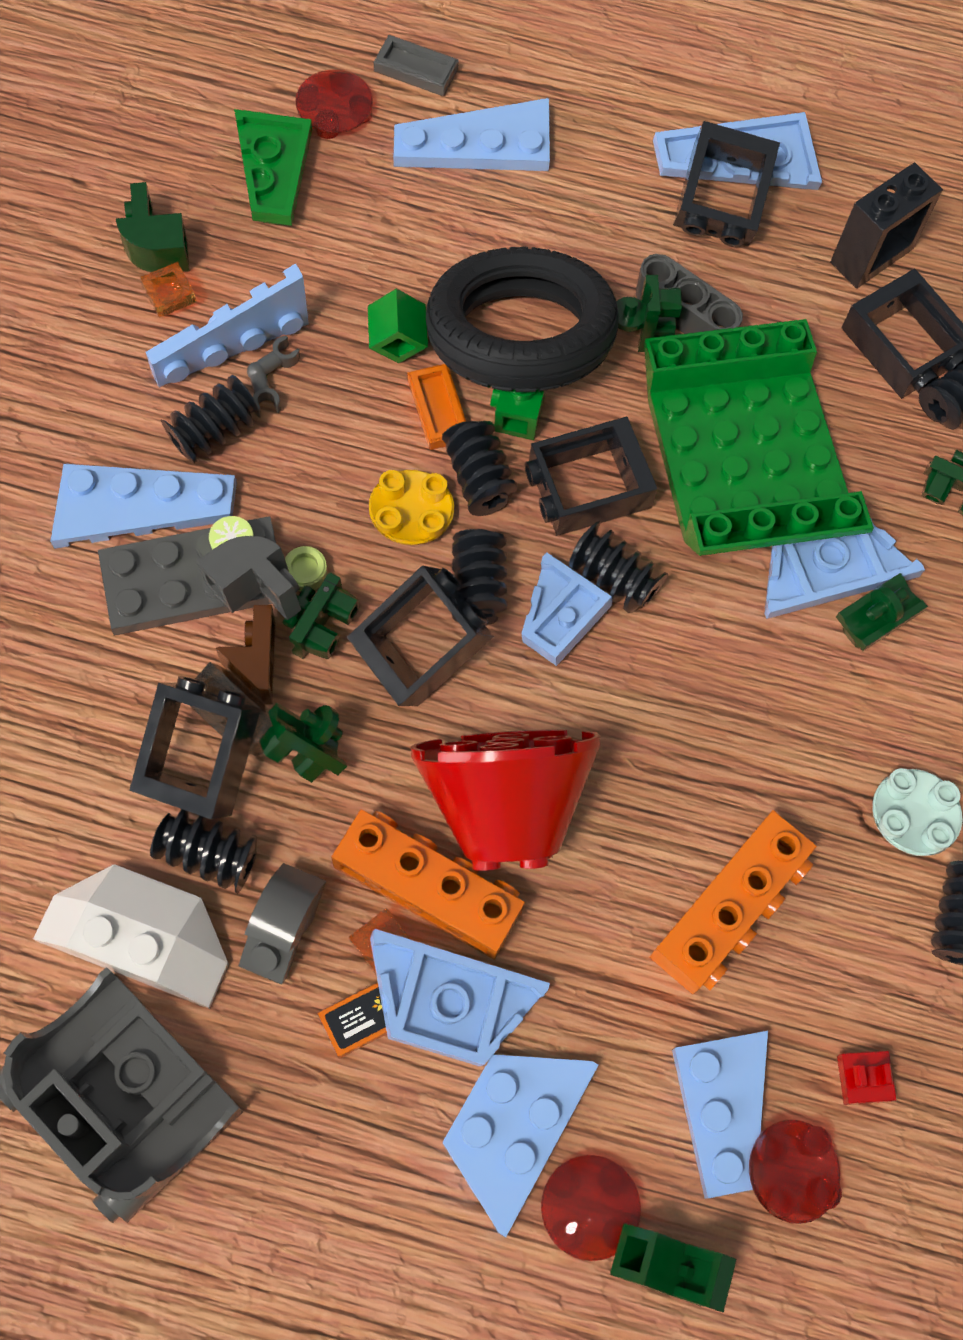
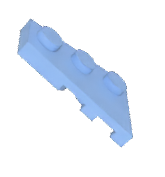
(723, 1107)

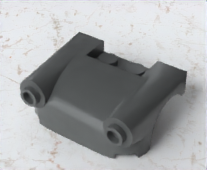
(115, 1096)

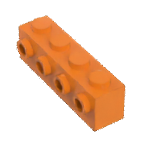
(428, 883)
(733, 902)

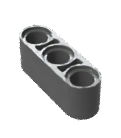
(708, 304)

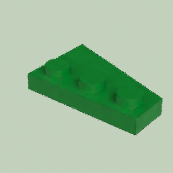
(273, 162)

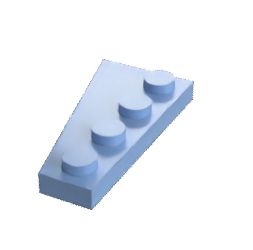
(479, 139)
(794, 164)
(232, 331)
(119, 501)

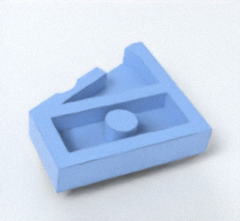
(561, 610)

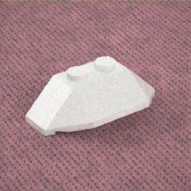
(138, 932)

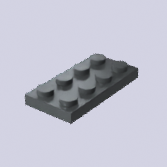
(161, 582)

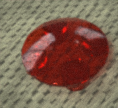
(334, 102)
(795, 1171)
(588, 1205)

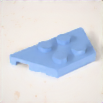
(833, 569)
(448, 999)
(513, 1127)

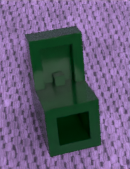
(152, 239)
(673, 1267)

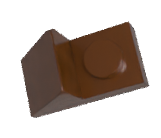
(254, 662)

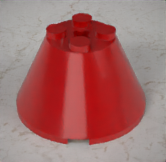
(508, 791)

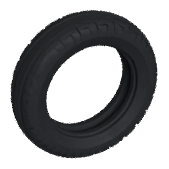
(514, 363)

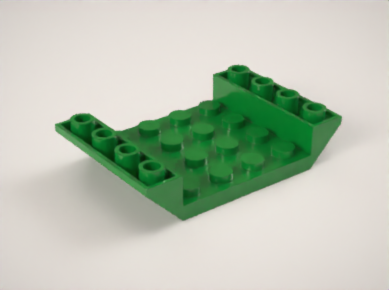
(747, 439)

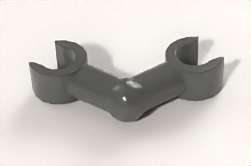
(258, 370)

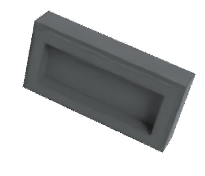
(416, 65)

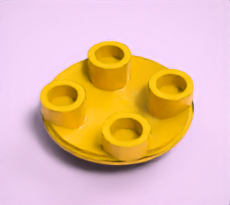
(411, 506)

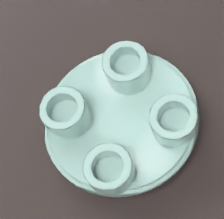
(917, 812)

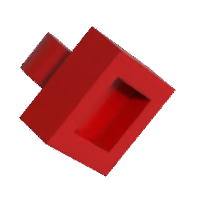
(866, 1077)

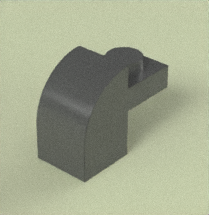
(249, 567)
(280, 921)

